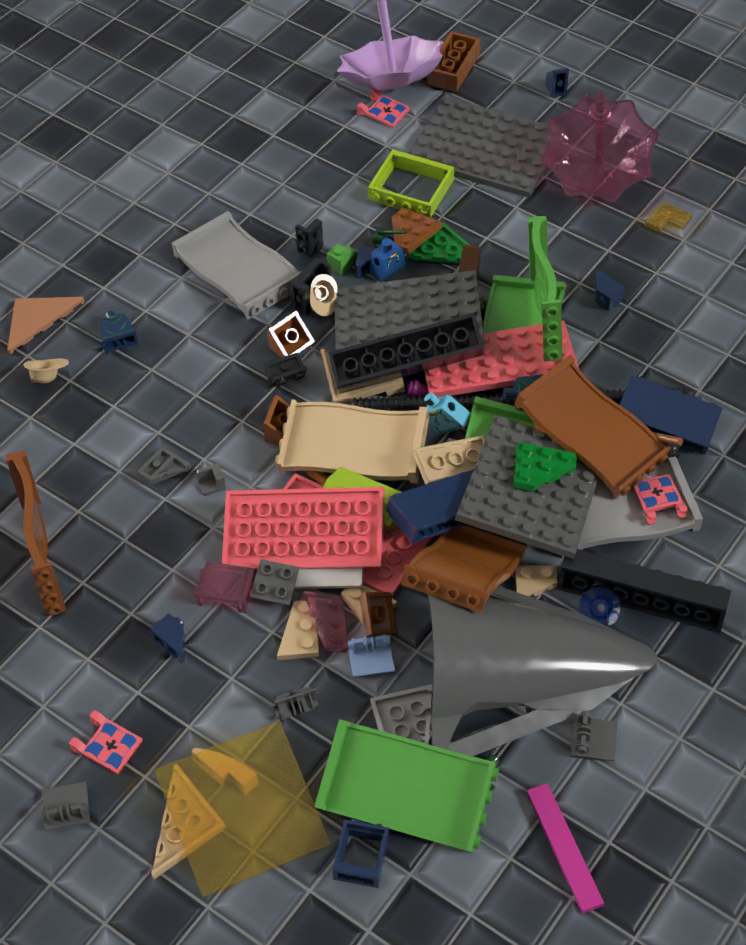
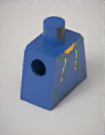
(386, 260)

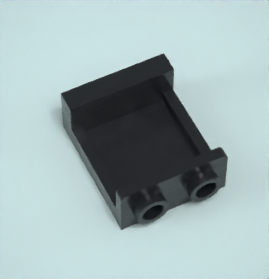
(302, 282)

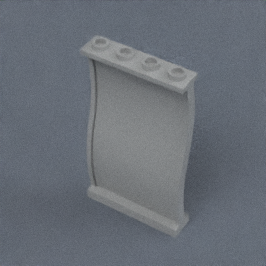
(236, 264)
(625, 520)

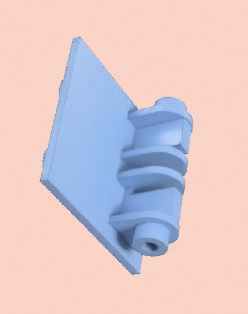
(370, 655)

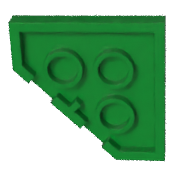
(441, 247)
(540, 465)

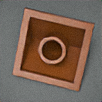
(289, 336)
(275, 419)
(377, 613)

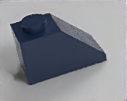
(557, 82)
(607, 291)
(170, 636)

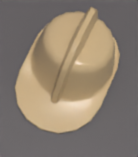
(322, 294)
(44, 370)

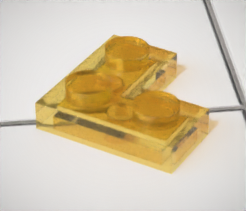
(666, 214)

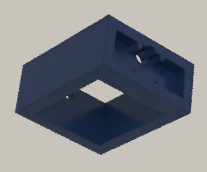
(354, 873)

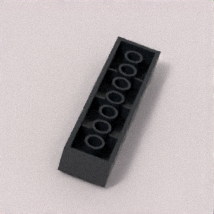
(406, 353)
(647, 589)

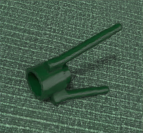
(379, 235)

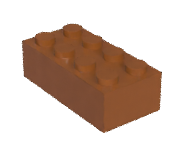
(458, 57)

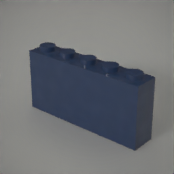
(672, 413)
(429, 508)

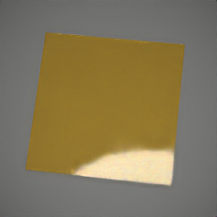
(241, 808)

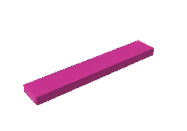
(565, 848)

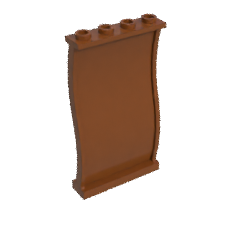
(593, 427)
(35, 533)
(464, 566)

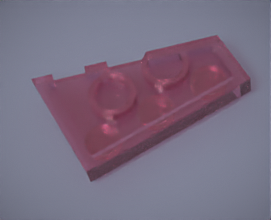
(330, 619)

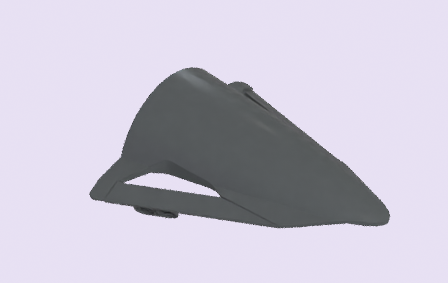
(522, 657)

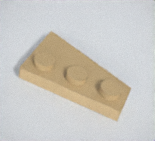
(300, 635)

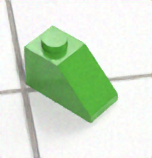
(341, 258)

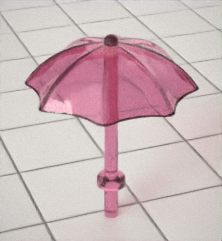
(599, 147)

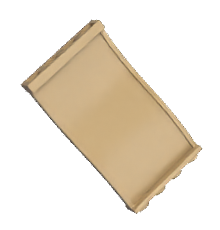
(352, 437)

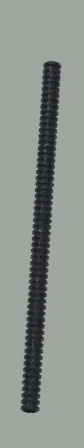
(413, 403)

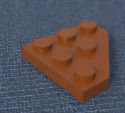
(418, 229)

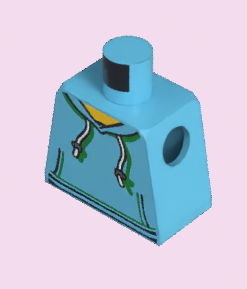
(445, 413)

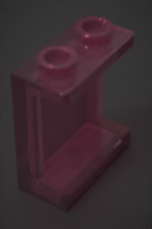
(225, 585)

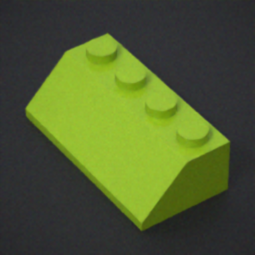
(347, 479)

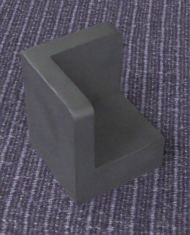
(211, 479)

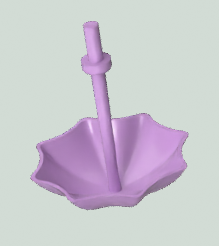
(390, 62)

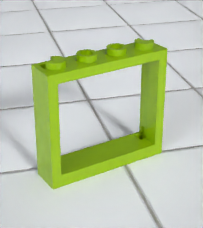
(416, 165)

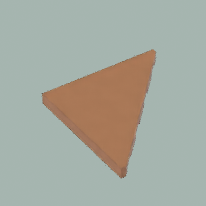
(37, 315)

